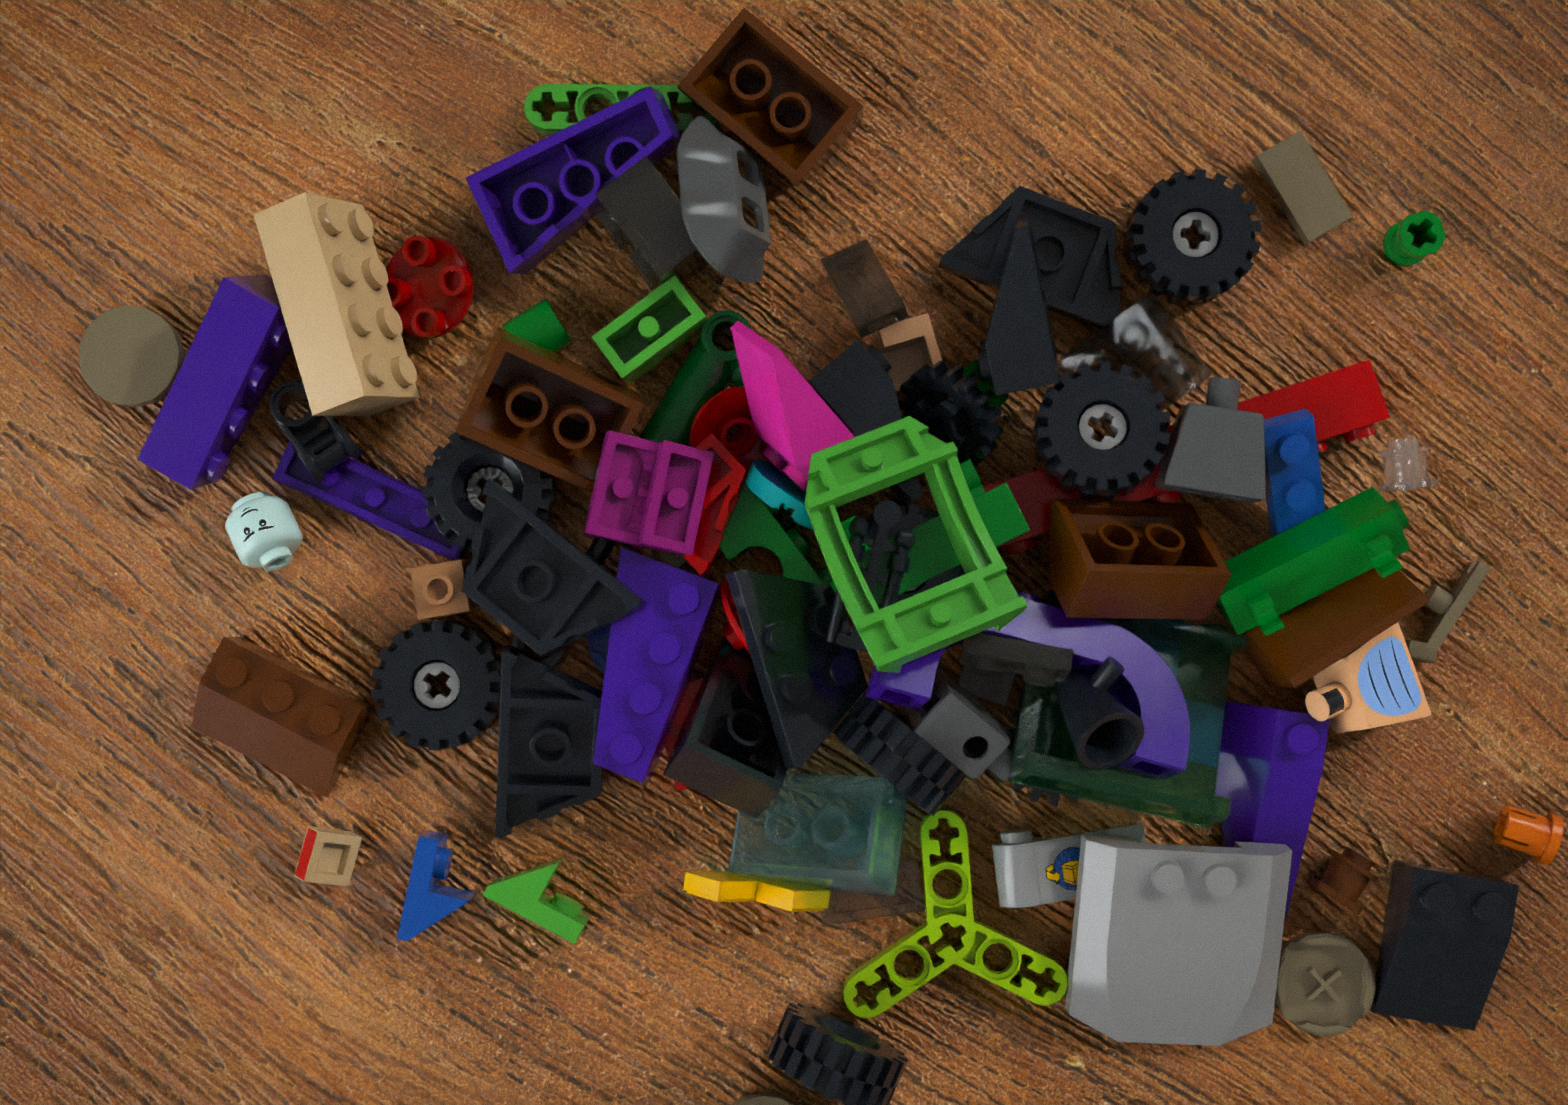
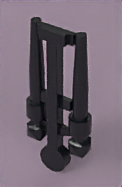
(886, 515)

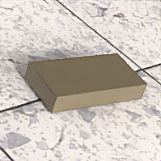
(1302, 188)

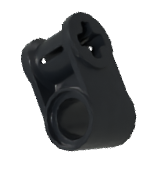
(316, 439)

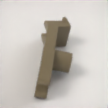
(1448, 610)

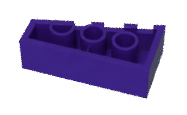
(552, 186)
(219, 382)

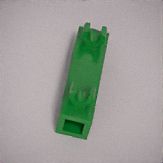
(933, 549)
(1313, 559)

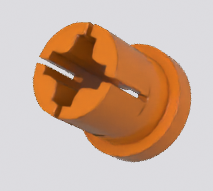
(1530, 833)

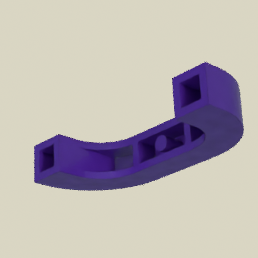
(1144, 687)

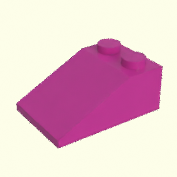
(784, 407)

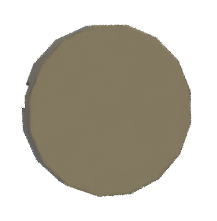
(130, 356)
(1323, 983)

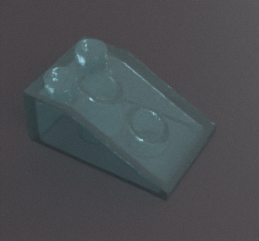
(825, 834)

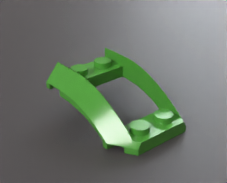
(942, 613)

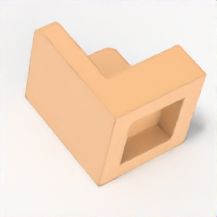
(908, 347)

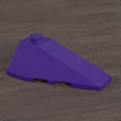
(1271, 775)

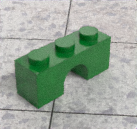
(756, 527)

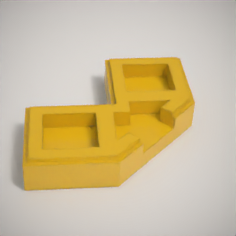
(739, 888)

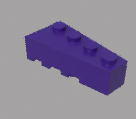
(650, 662)

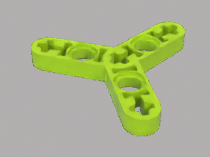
(974, 937)

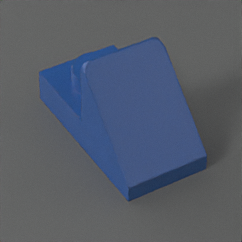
(425, 899)

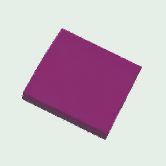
(648, 493)

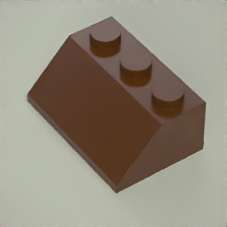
(772, 98)
(545, 409)
(1133, 560)
(1331, 626)
(279, 713)

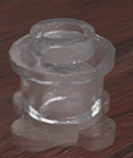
(1405, 466)

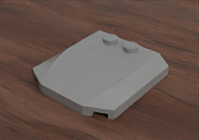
(1176, 939)

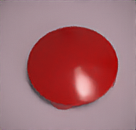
(429, 286)

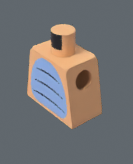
(1369, 686)

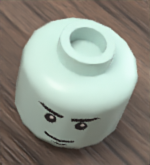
(263, 531)

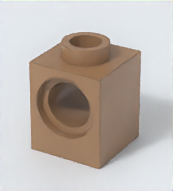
(439, 590)

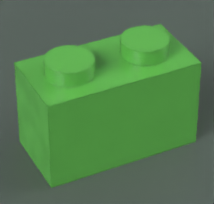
(650, 330)

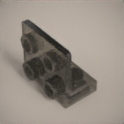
(1150, 344)

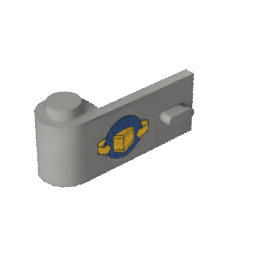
(1043, 869)

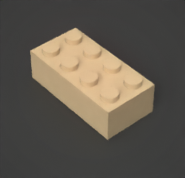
(336, 306)

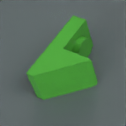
(525, 895)

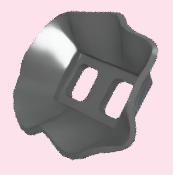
(713, 200)

